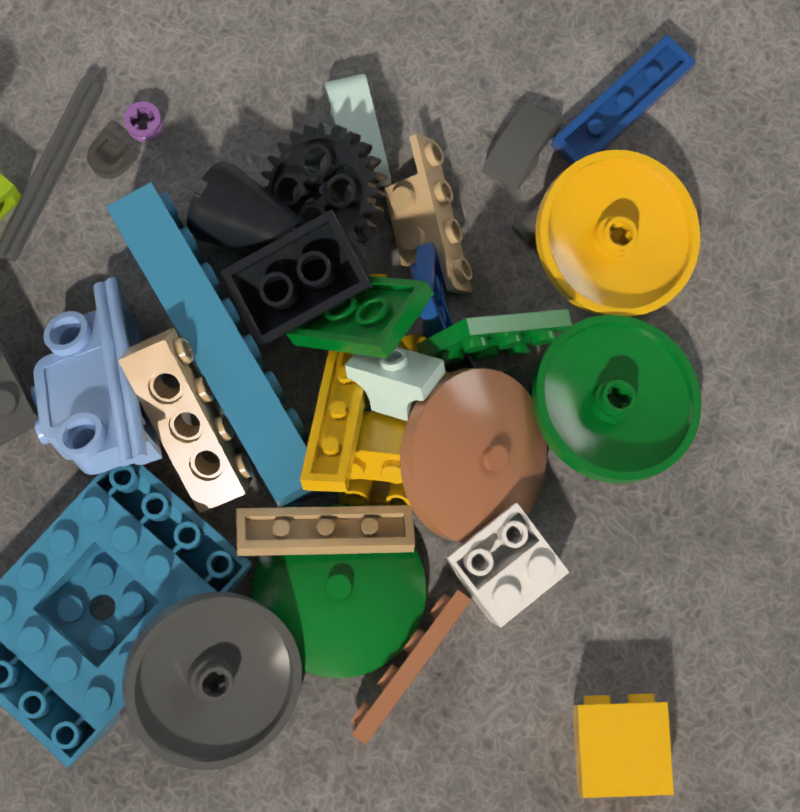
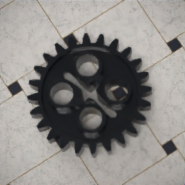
(326, 188)

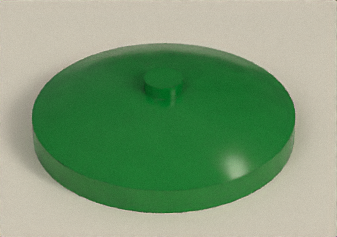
(616, 399)
(344, 608)

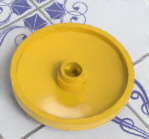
(617, 234)

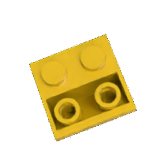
(376, 464)

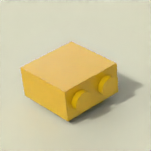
(622, 747)

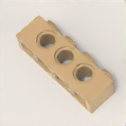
(205, 481)

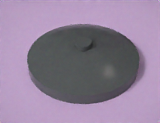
(211, 680)

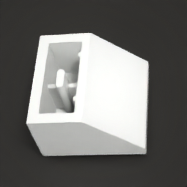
(506, 565)

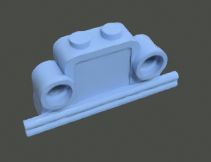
(84, 394)

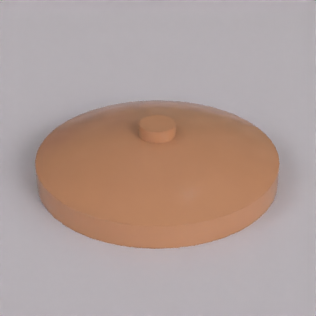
(471, 452)

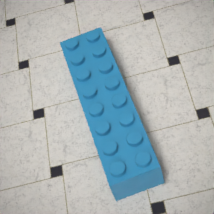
(214, 330)

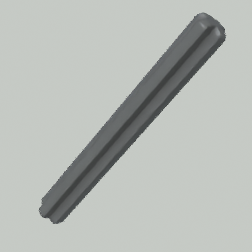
(49, 168)

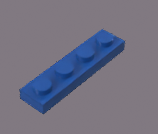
(624, 101)

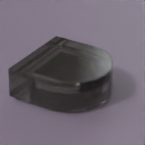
(109, 156)

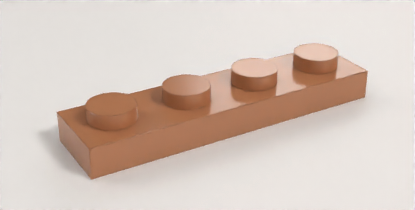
(397, 680)

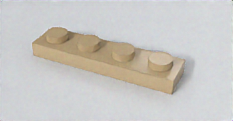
(325, 530)

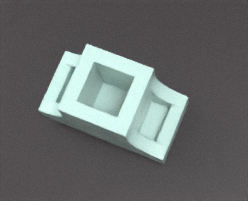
(396, 382)

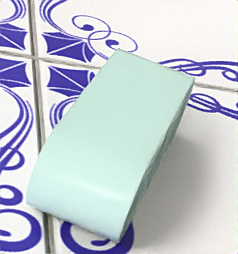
(354, 110)

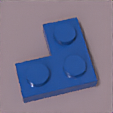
(427, 268)

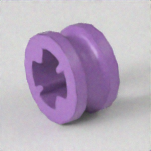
(133, 115)

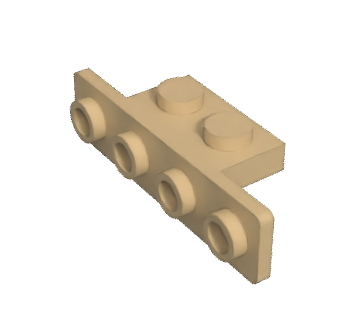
(424, 214)

